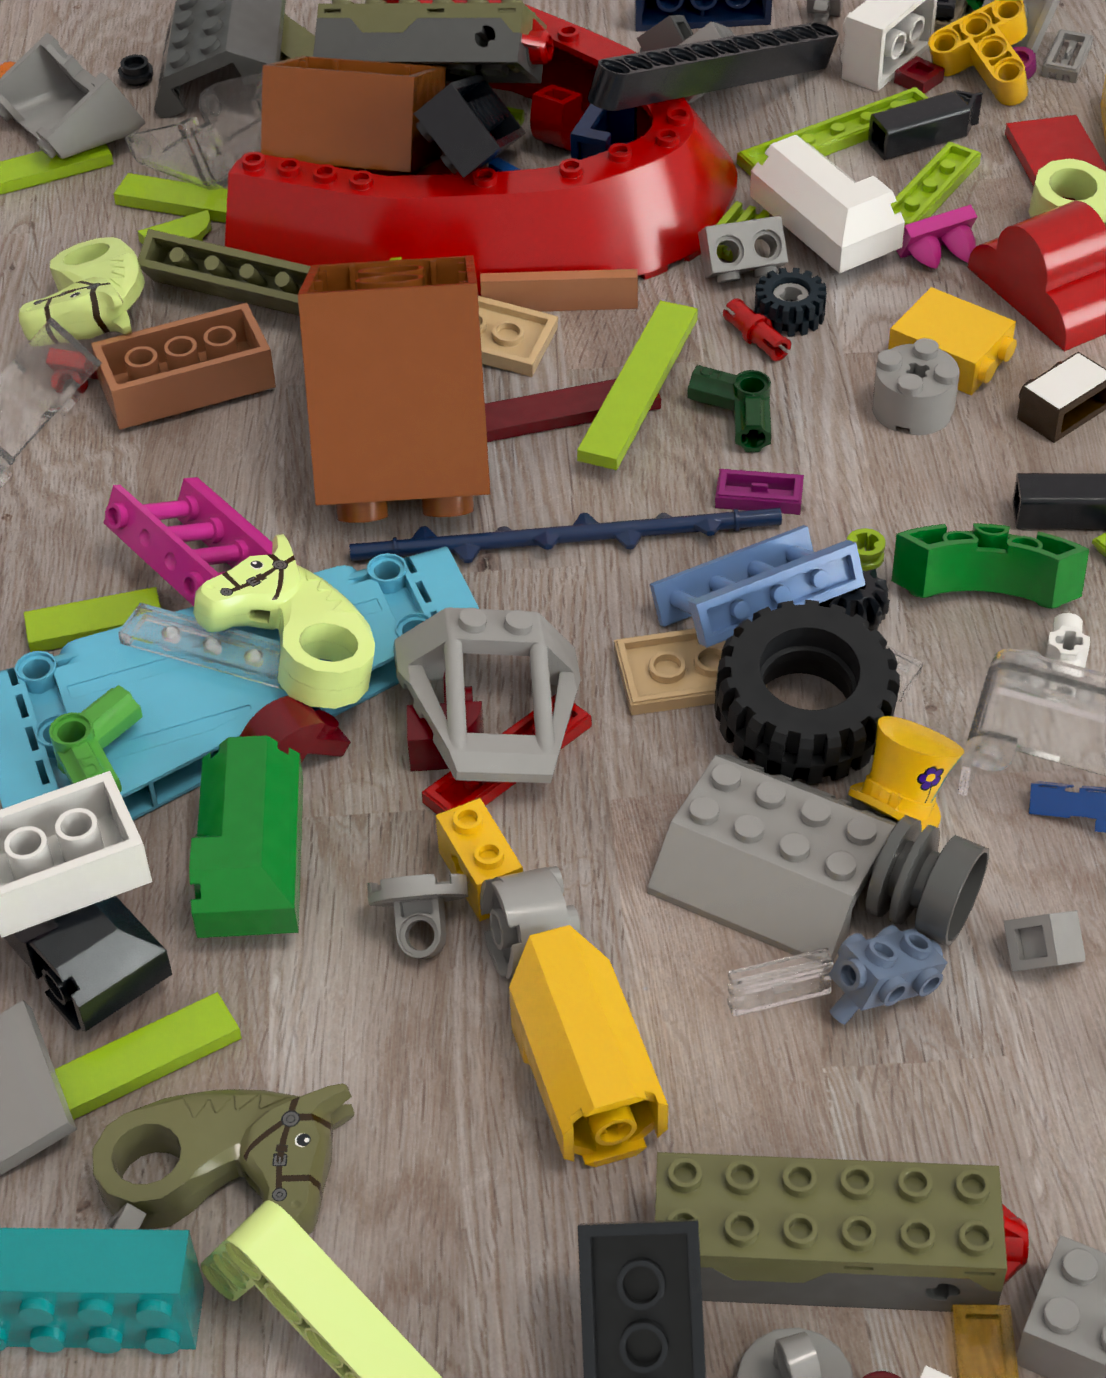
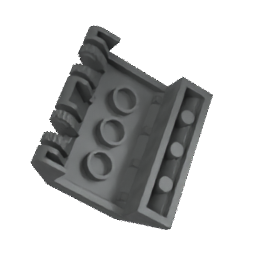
(212, 35)

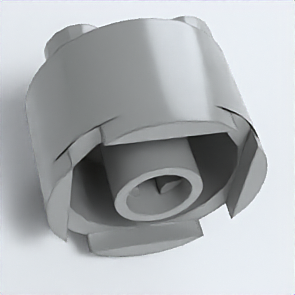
(915, 387)
(522, 907)

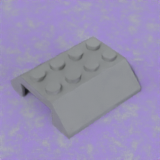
(769, 856)

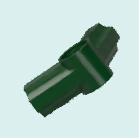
(742, 394)

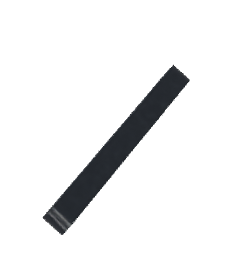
(710, 65)

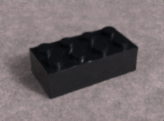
(641, 1299)

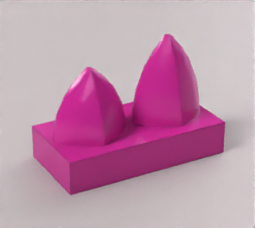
(926, 236)

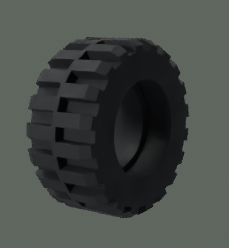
(814, 643)

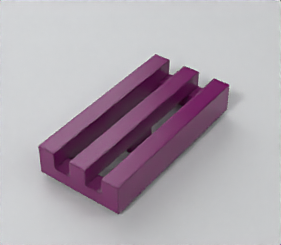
(759, 490)

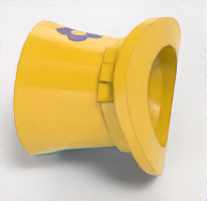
(907, 771)

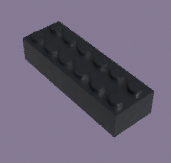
(468, 124)

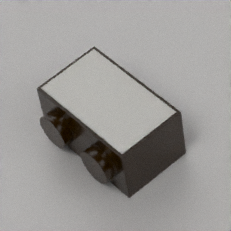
(1063, 397)

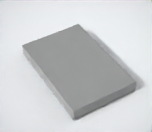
(30, 1094)

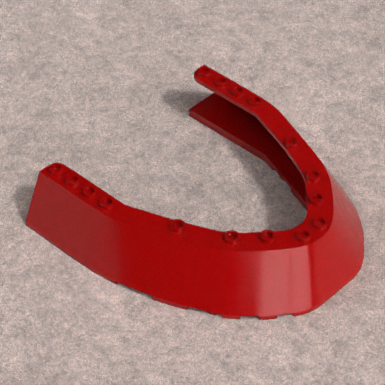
(602, 212)

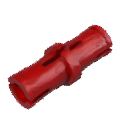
(757, 329)

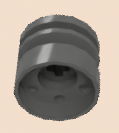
(916, 875)

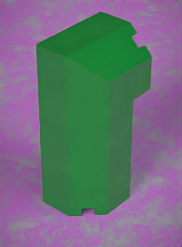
(248, 840)

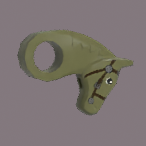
(261, 1135)

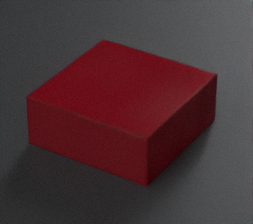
(919, 74)

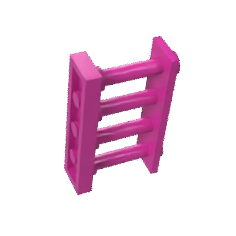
(164, 548)

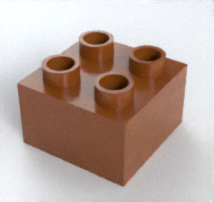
(349, 113)

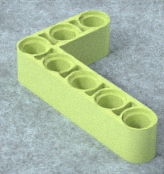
(312, 1296)

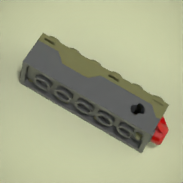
(467, 38)
(844, 1230)

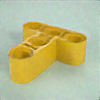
(986, 42)

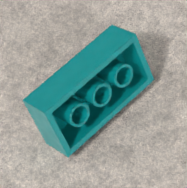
(99, 1289)

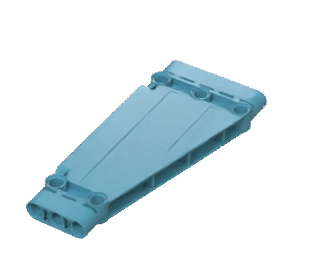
(187, 705)

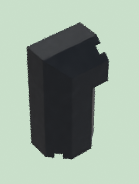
(93, 960)

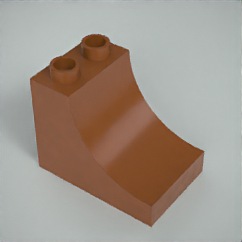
(395, 386)

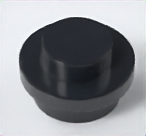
(135, 70)

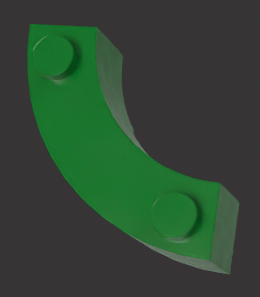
(989, 560)

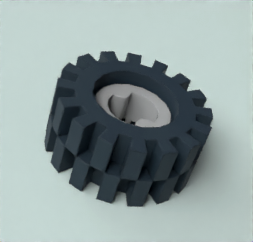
(791, 300)

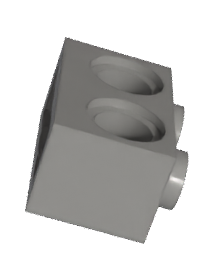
(741, 239)

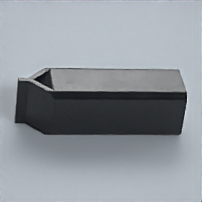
(924, 123)
(1060, 501)

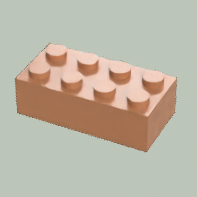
(184, 365)

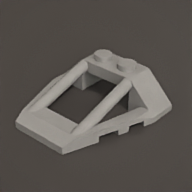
(439, 648)

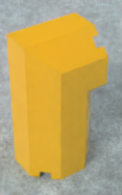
(584, 1049)

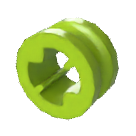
(869, 540)

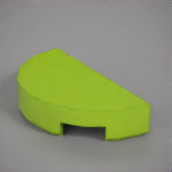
(190, 226)

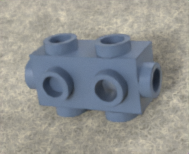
(885, 970)

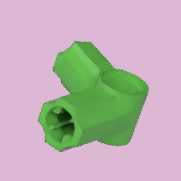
(82, 736)

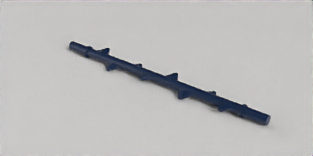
(584, 529)

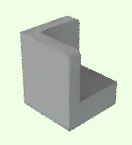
(1044, 940)

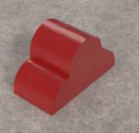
(1051, 272)

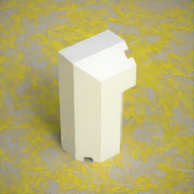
(825, 207)

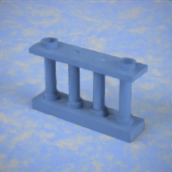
(753, 578)

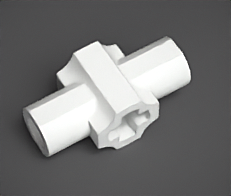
(1067, 640)

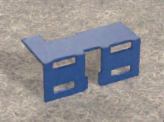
(1061, 803)

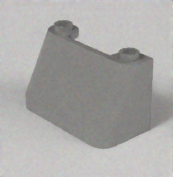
(64, 102)

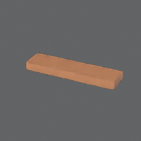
(564, 289)

